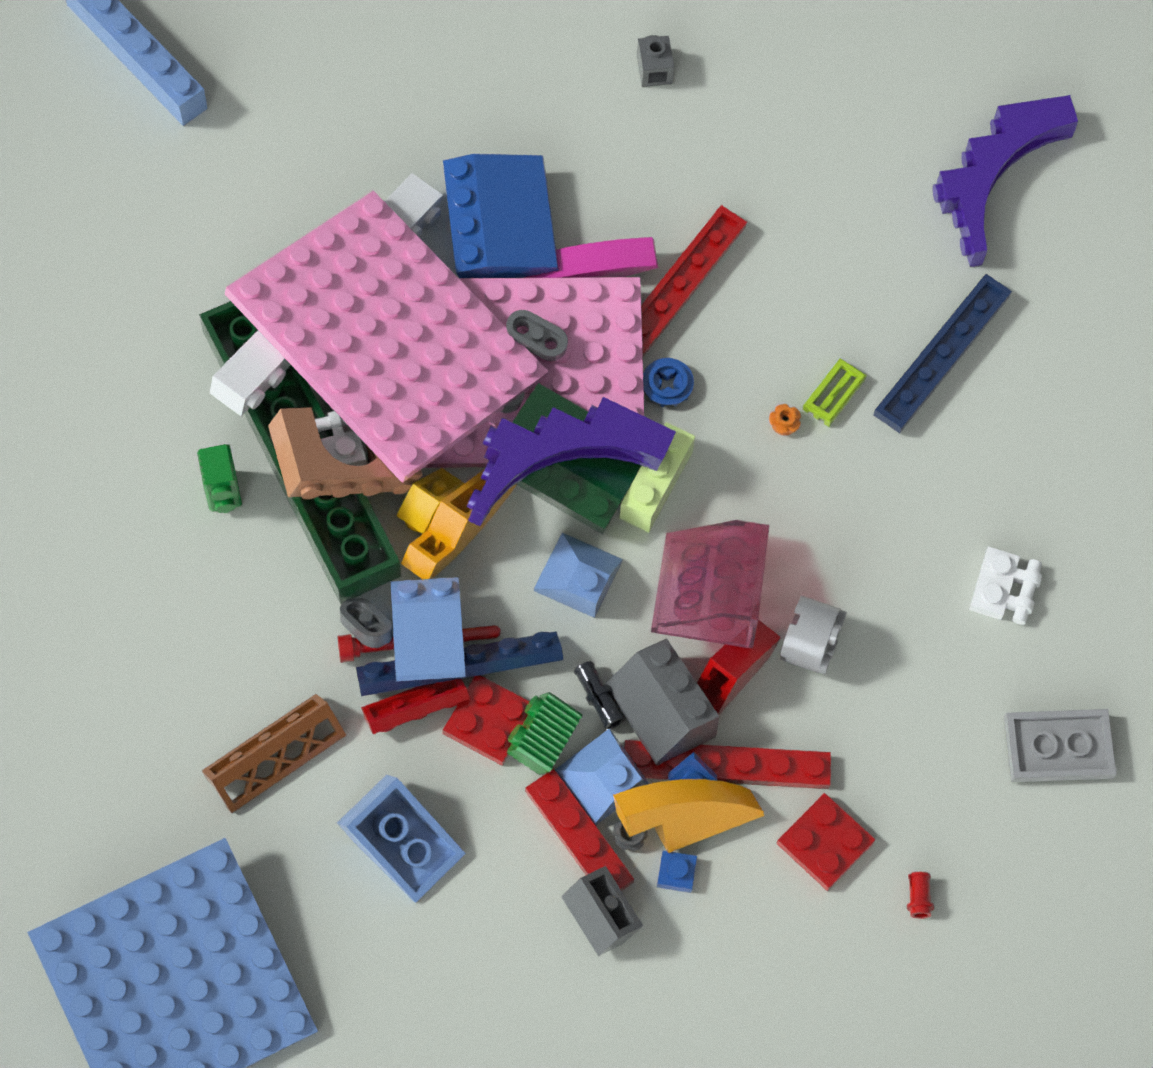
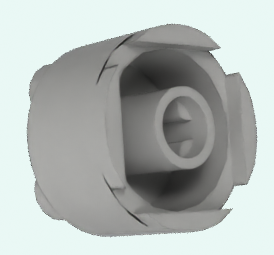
(812, 635)

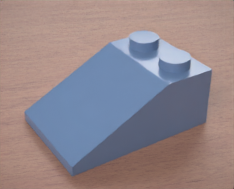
(427, 629)
(401, 837)

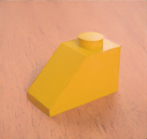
(425, 498)

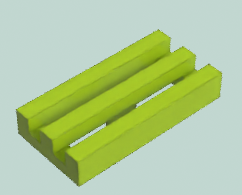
(820, 412)

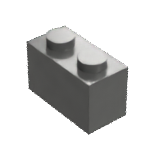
(602, 910)

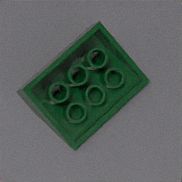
(581, 486)

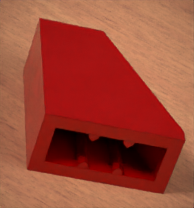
(735, 666)

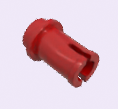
(920, 895)

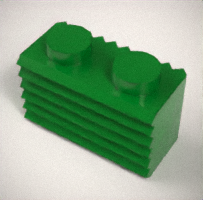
(219, 478)
(543, 732)

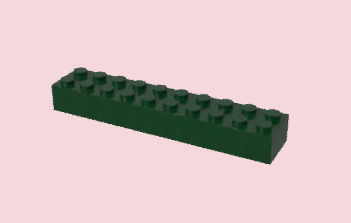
(340, 529)

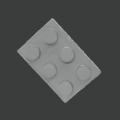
(1060, 745)

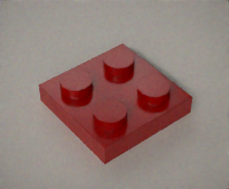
(486, 719)
(825, 841)

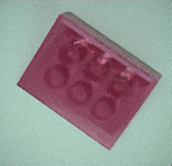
(712, 583)

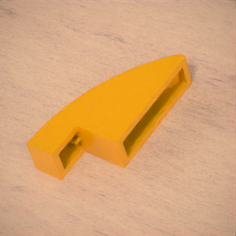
(448, 531)
(686, 809)

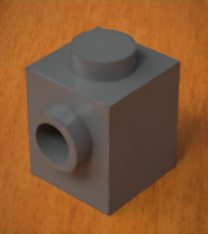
(655, 60)

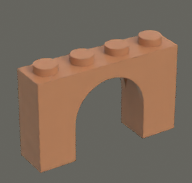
(314, 472)

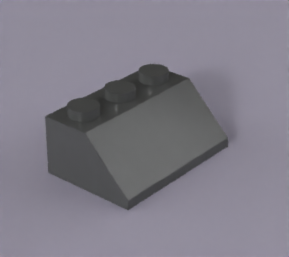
(663, 702)

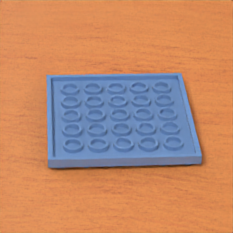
(174, 971)

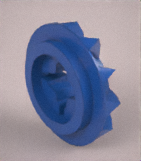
(668, 369)

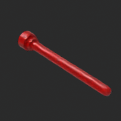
(351, 647)

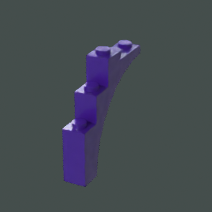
(1015, 132)
(605, 433)

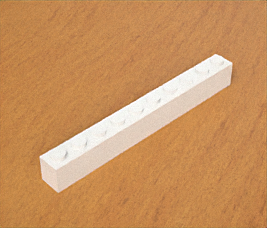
(258, 363)

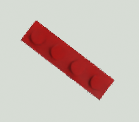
(576, 828)

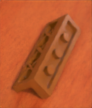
(266, 743)

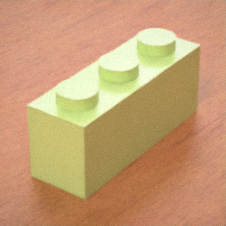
(652, 487)

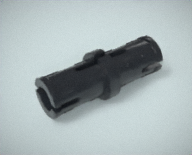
(599, 695)

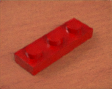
(413, 704)

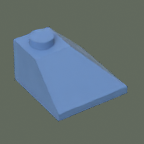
(578, 575)
(598, 773)

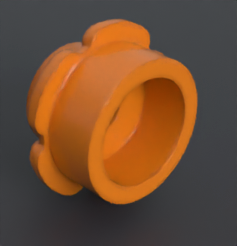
(785, 427)

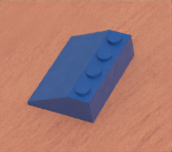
(500, 216)

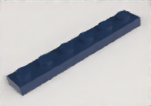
(942, 353)
(478, 658)

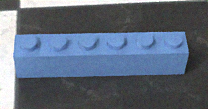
(143, 56)

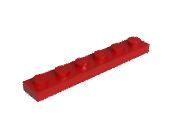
(688, 273)
(745, 765)

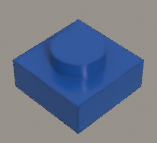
(692, 768)
(676, 871)

